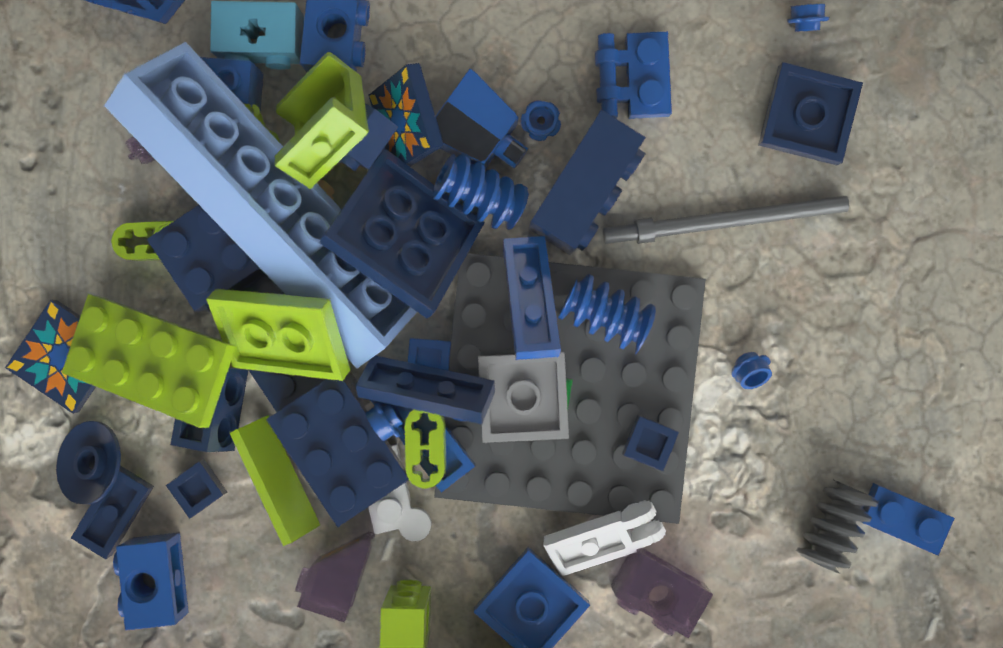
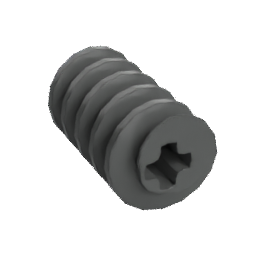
(837, 527)

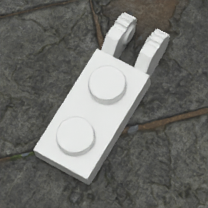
(604, 538)

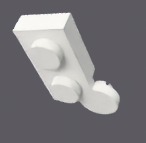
(395, 513)

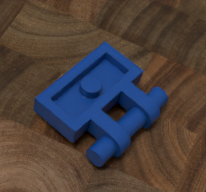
(647, 74)

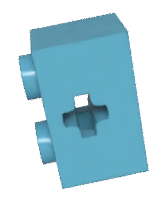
(239, 22)

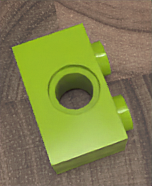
(406, 615)

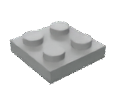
(527, 398)

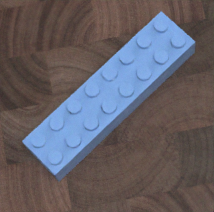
(229, 169)

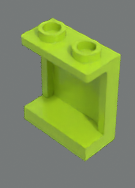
(326, 117)

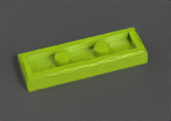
(275, 480)

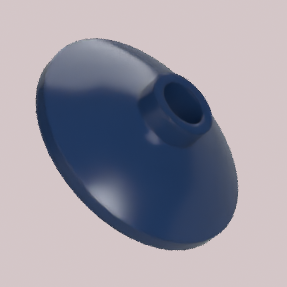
(88, 462)

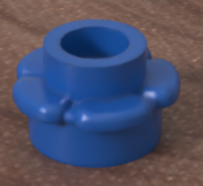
(807, 17)
(541, 109)
(752, 370)
(384, 420)

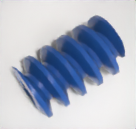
(481, 190)
(609, 312)

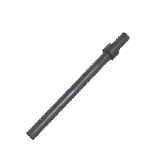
(646, 229)

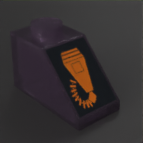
(334, 578)

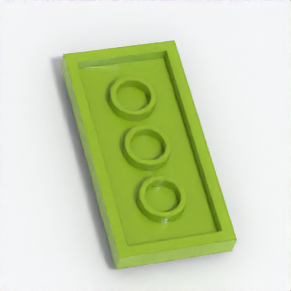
(149, 360)

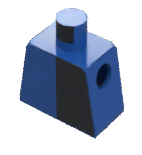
(479, 124)

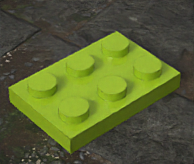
(280, 333)

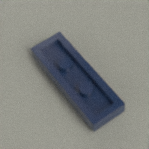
(426, 389)

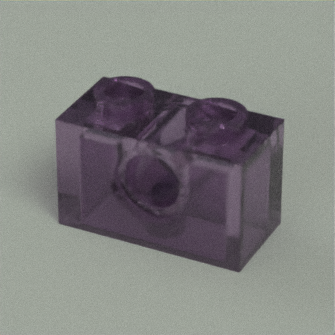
(678, 610)

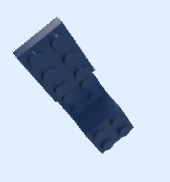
(314, 418)

